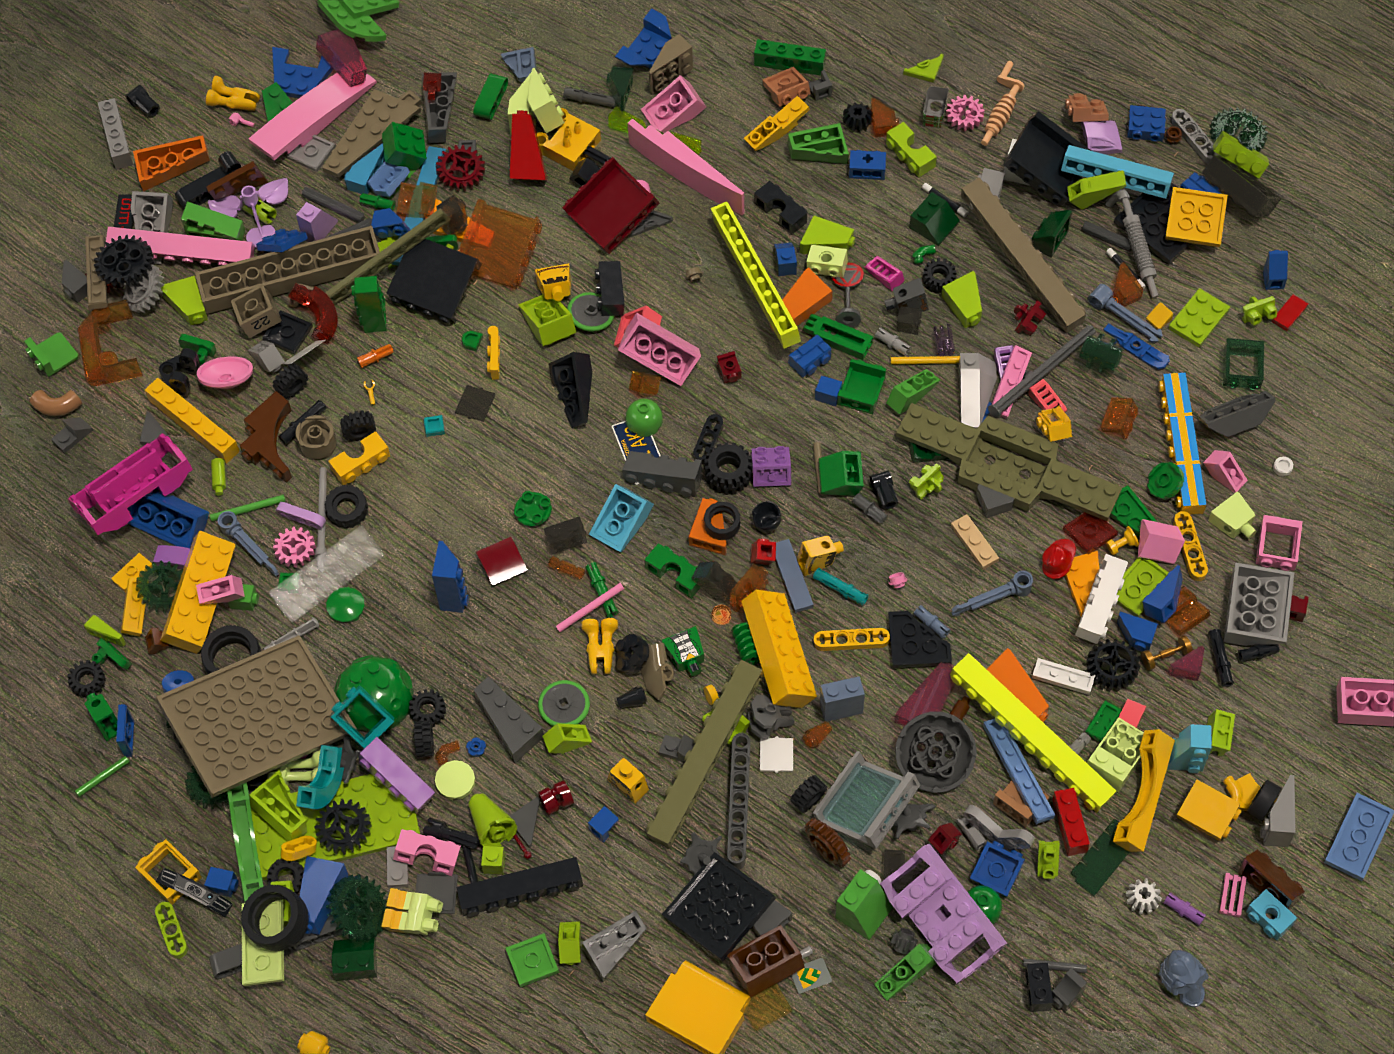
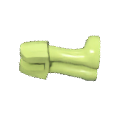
(306, 763)

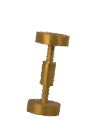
(1184, 645)

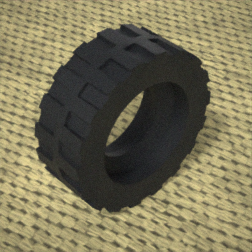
(349, 520)

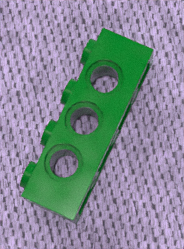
(784, 56)

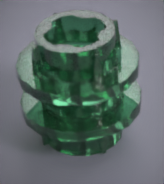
(1101, 353)

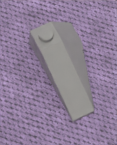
(152, 212)
(976, 385)

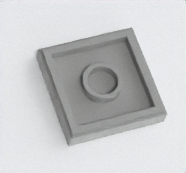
(313, 153)

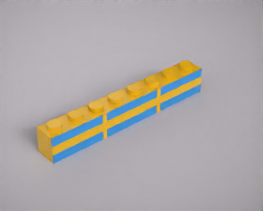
(1182, 441)

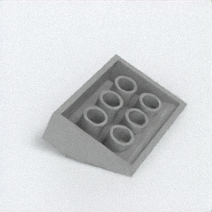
(1258, 605)

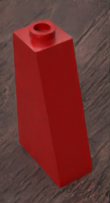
(526, 155)

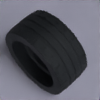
(225, 636)
(256, 905)

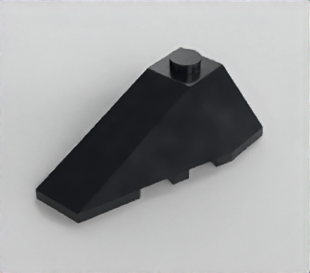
(573, 381)

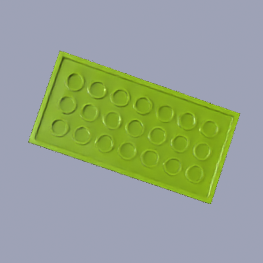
(386, 814)

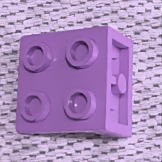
(771, 466)

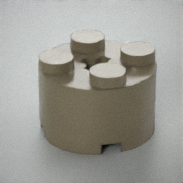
(316, 437)

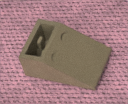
(672, 61)

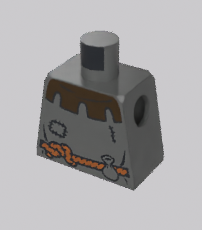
(908, 295)

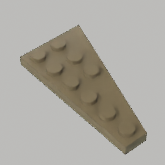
(367, 130)

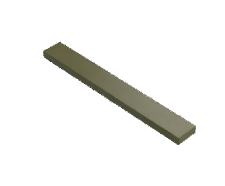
(390, 254)

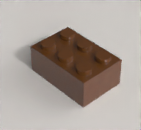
(765, 961)

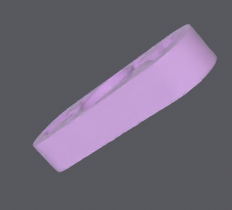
(300, 515)

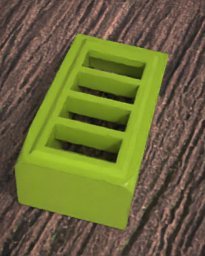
(100, 629)

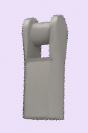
(972, 833)

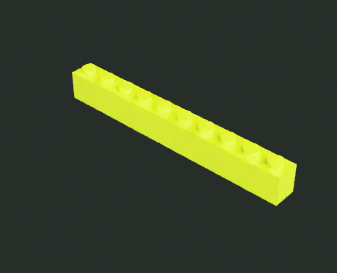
(755, 275)
(1032, 733)

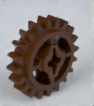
(827, 842)

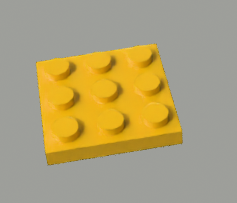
(1196, 217)

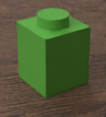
(247, 602)

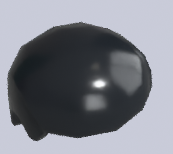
(766, 516)

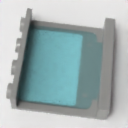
(865, 801)

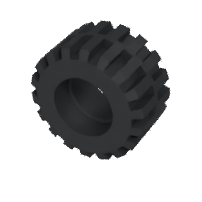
(724, 455)

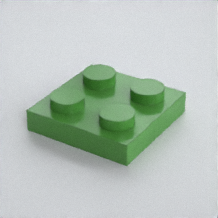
(532, 960)

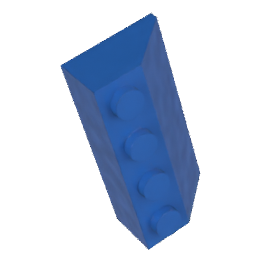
(168, 518)
(449, 581)

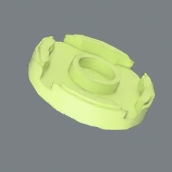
(455, 780)

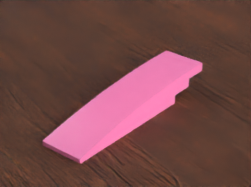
(308, 116)
(684, 165)

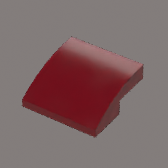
(501, 561)

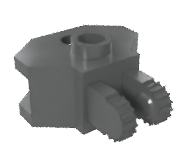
(768, 716)

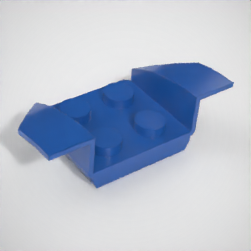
(648, 43)

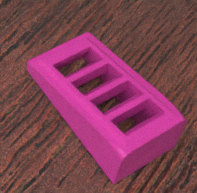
(893, 280)

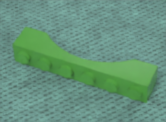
(244, 840)

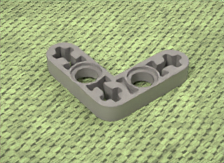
(1009, 838)

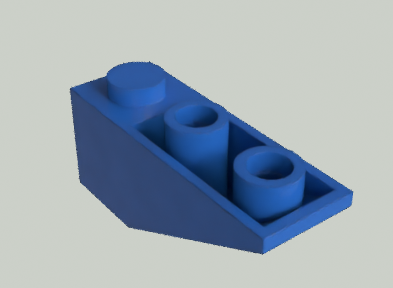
(1164, 598)

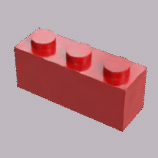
(1070, 822)

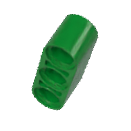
(490, 96)

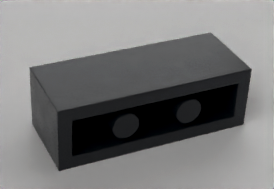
(609, 288)

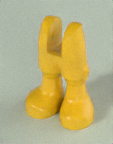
(239, 97)
(602, 651)

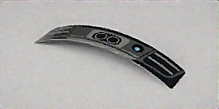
(195, 890)

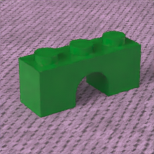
(663, 560)

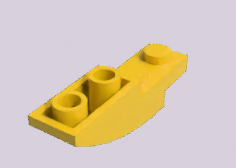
(777, 126)

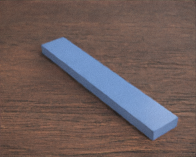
(1019, 771)

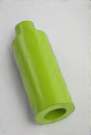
(218, 475)

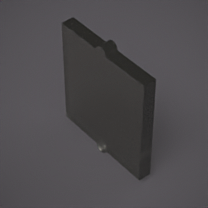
(475, 403)

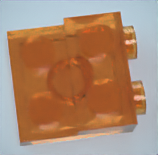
(753, 579)

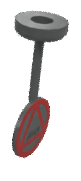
(852, 277)

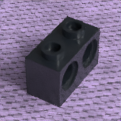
(1038, 987)

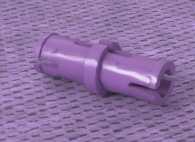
(1184, 909)

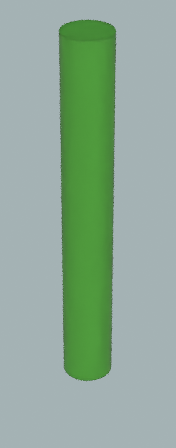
(102, 776)

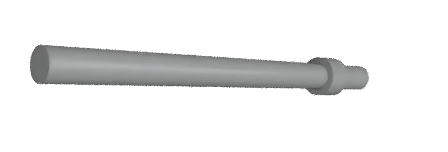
(321, 510)

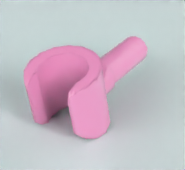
(235, 118)

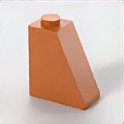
(698, 536)

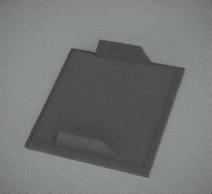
(439, 887)

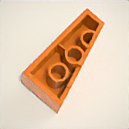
(169, 160)

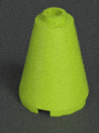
(491, 821)

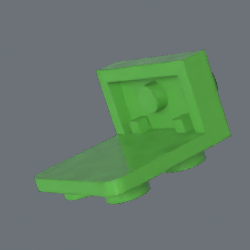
(52, 353)

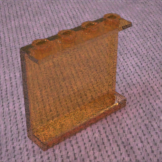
(500, 243)

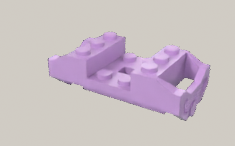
(949, 928)

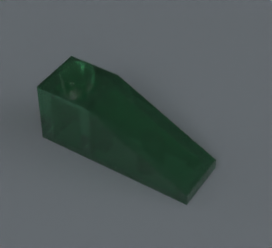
(620, 85)

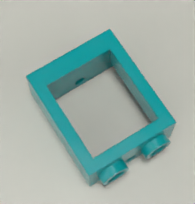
(376, 731)

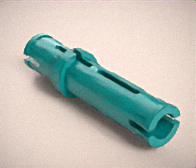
(847, 590)

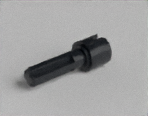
(441, 831)

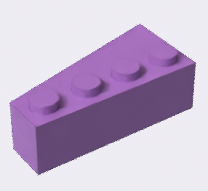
(395, 775)

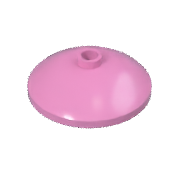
(225, 372)

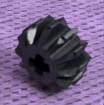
(857, 116)

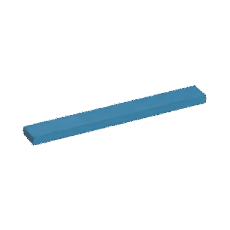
(429, 176)

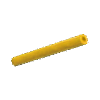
(925, 360)

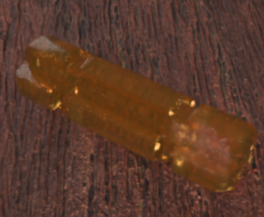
(566, 567)

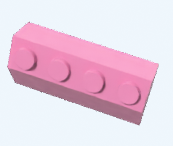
(659, 349)

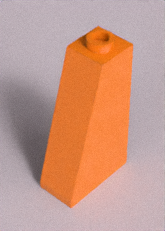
(806, 296)
(1016, 680)

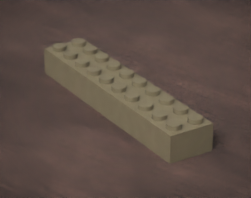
(279, 271)

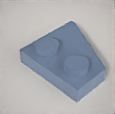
(520, 62)

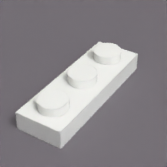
(1063, 676)

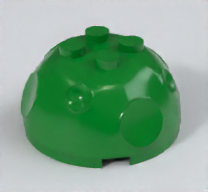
(384, 682)

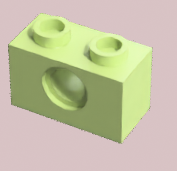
(827, 260)

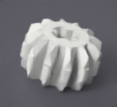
(1151, 895)

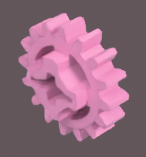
(296, 548)

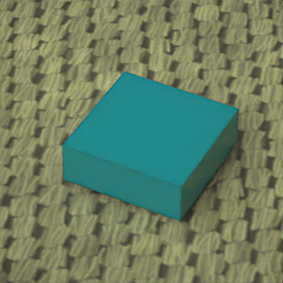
(434, 425)

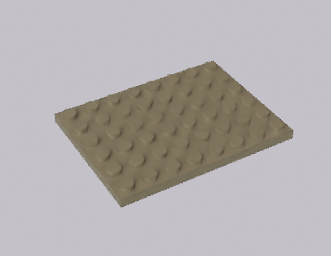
(254, 715)

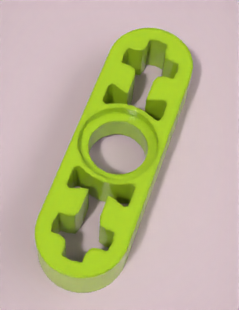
(165, 924)

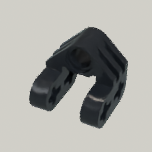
(186, 362)

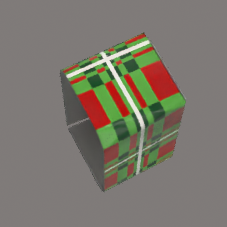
(934, 94)

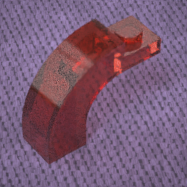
(321, 307)

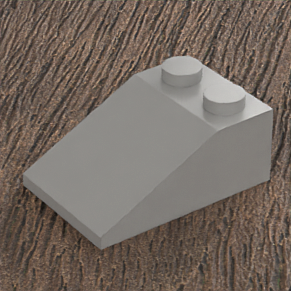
(1280, 824)

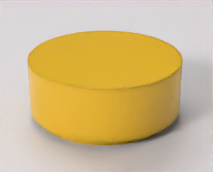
(710, 694)

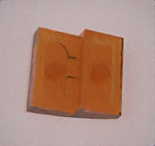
(416, 200)
(1188, 612)

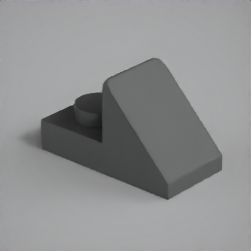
(74, 431)
(676, 748)

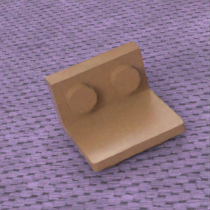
(1013, 805)

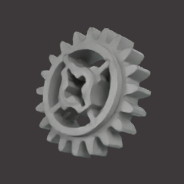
(145, 291)

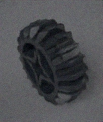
(1128, 664)

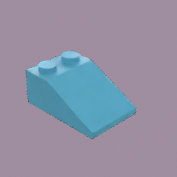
(620, 517)

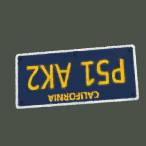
(630, 441)

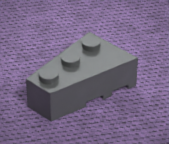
(613, 943)

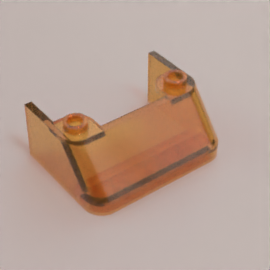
(100, 366)

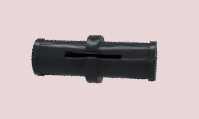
(1257, 651)

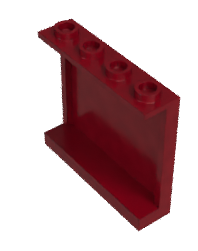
(610, 205)

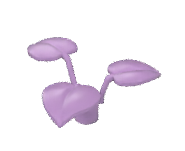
(273, 192)

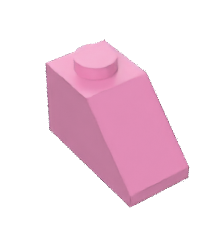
(1225, 470)
(220, 590)

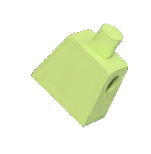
(1234, 517)

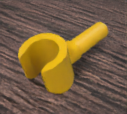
(370, 392)

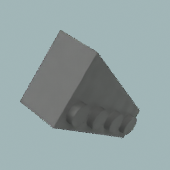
(508, 719)

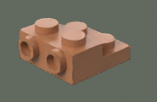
(786, 86)
(1083, 110)

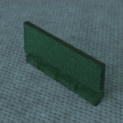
(1099, 863)

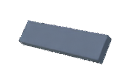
(792, 576)

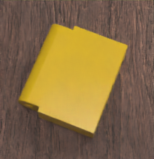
(699, 1009)

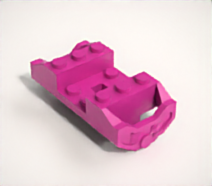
(130, 482)

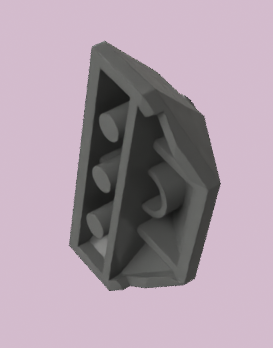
(1238, 413)

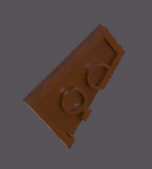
(234, 182)

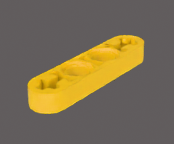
(1193, 545)
(851, 639)

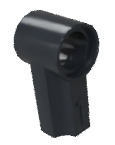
(139, 98)
(883, 486)

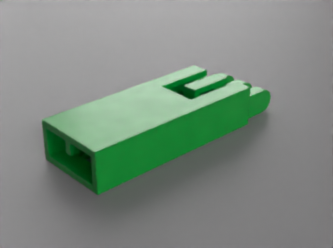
(846, 340)

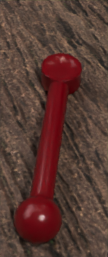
(527, 854)

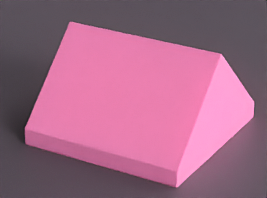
(1159, 542)

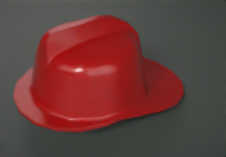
(1058, 558)

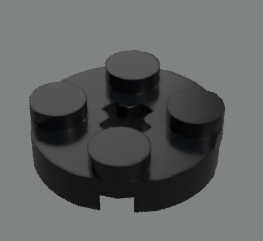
(627, 662)

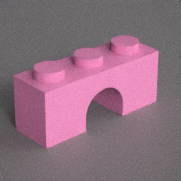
(413, 844)

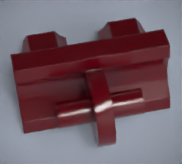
(1033, 312)

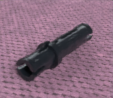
(290, 432)
(1222, 664)

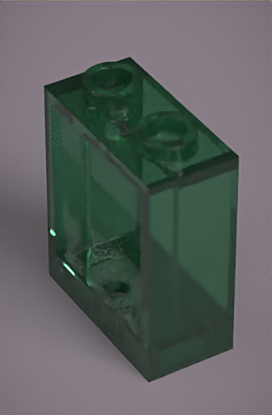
(1243, 348)

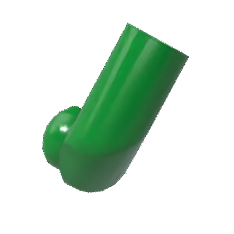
(921, 251)

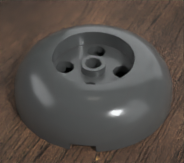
(948, 771)

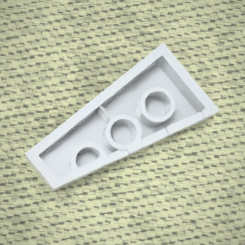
(1101, 599)

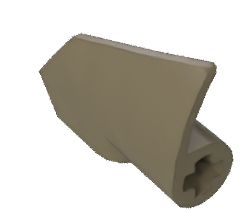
(655, 670)

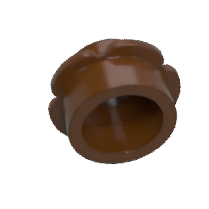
(1173, 134)

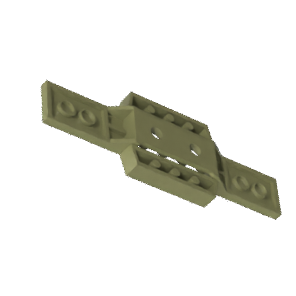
(965, 447)

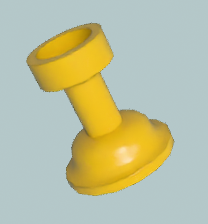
(1129, 538)

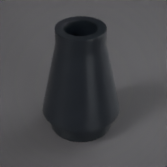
(632, 698)

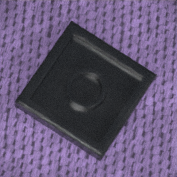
(288, 333)

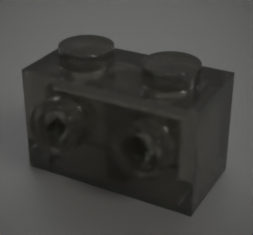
(456, 211)
(565, 535)
(714, 580)

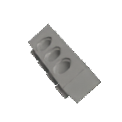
(115, 133)

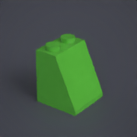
(863, 905)

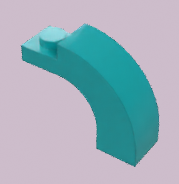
(326, 781)

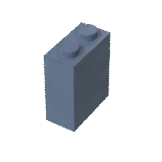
(842, 699)

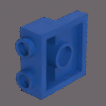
(1146, 123)
(998, 868)

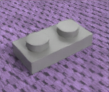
(396, 871)

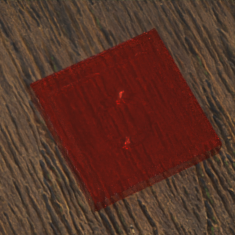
(1090, 532)

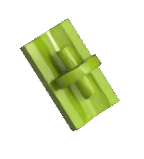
(1257, 309)
(929, 482)
(1048, 859)

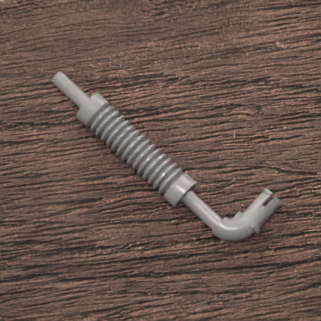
(1137, 240)

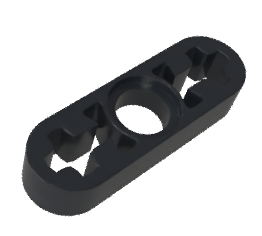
(706, 431)

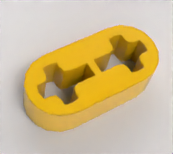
(298, 848)

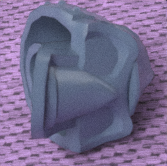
(1184, 976)

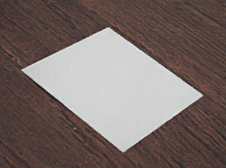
(303, 352)

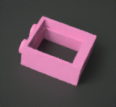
(1284, 527)

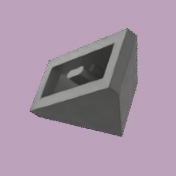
(993, 502)

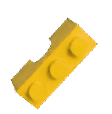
(348, 468)

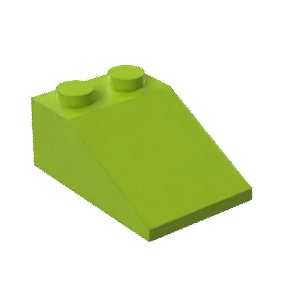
(547, 319)

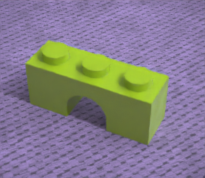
(1232, 150)
(918, 160)

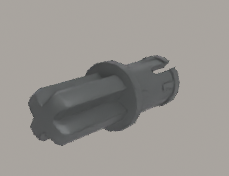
(869, 508)

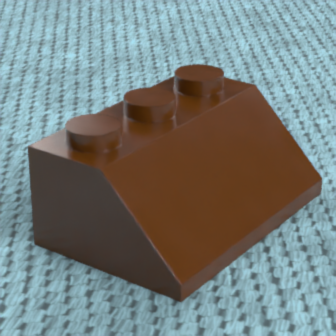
(1266, 875)

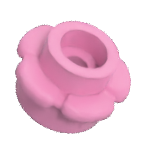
(897, 579)

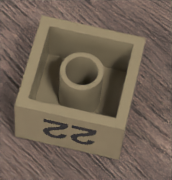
(256, 310)

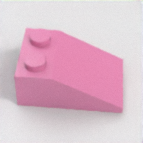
(673, 105)

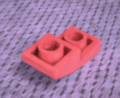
(1132, 712)

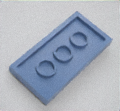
(1359, 836)

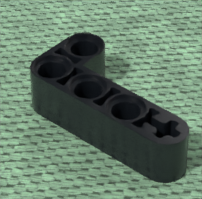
(196, 191)

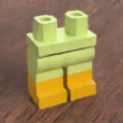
(411, 912)

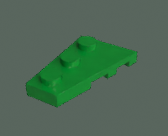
(1130, 510)

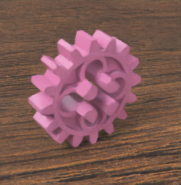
(956, 110)

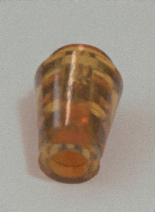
(816, 735)

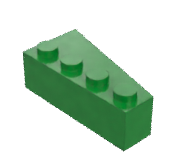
(369, 304)

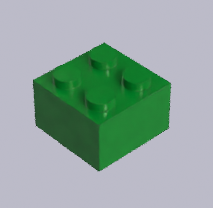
(404, 146)

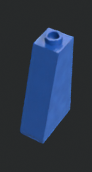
(317, 881)

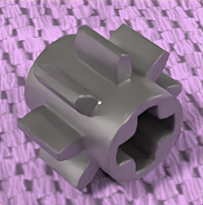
(904, 941)

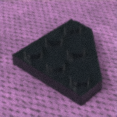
(915, 643)

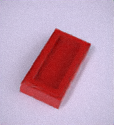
(1290, 312)

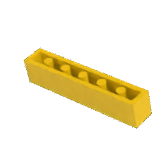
(192, 420)

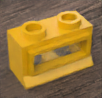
(1054, 424)

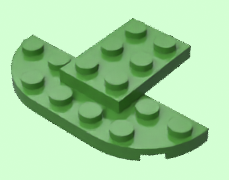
(354, 19)

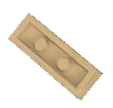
(974, 542)

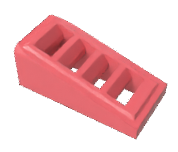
(1046, 390)

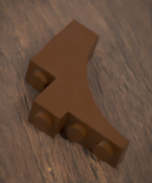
(263, 429)

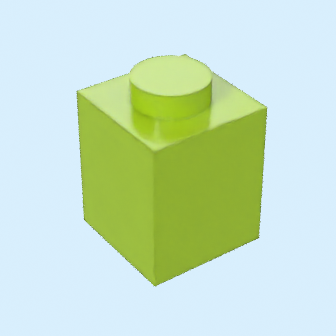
(493, 860)

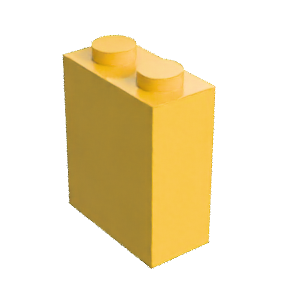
(1209, 810)

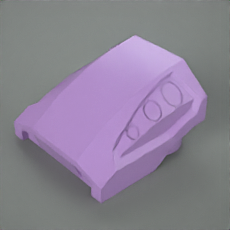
(1102, 136)

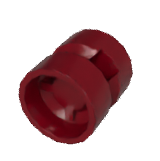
(548, 798)

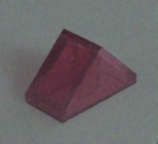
(1188, 666)

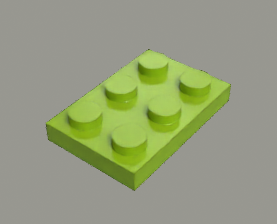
(1199, 317)

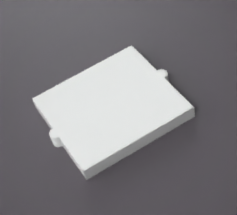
(776, 755)

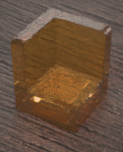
(645, 382)

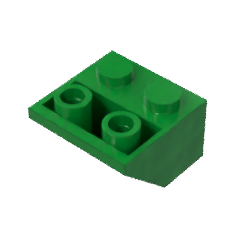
(841, 473)

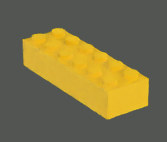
(187, 619)
(779, 649)

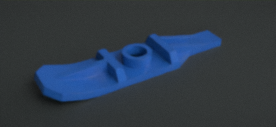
(1144, 352)

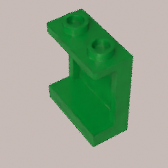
(862, 386)

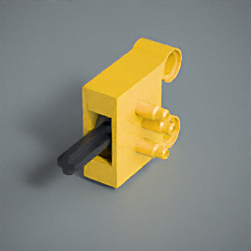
(572, 142)

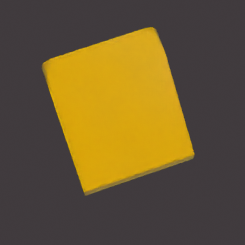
(1160, 316)

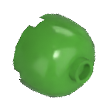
(644, 417)

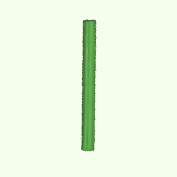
(250, 507)

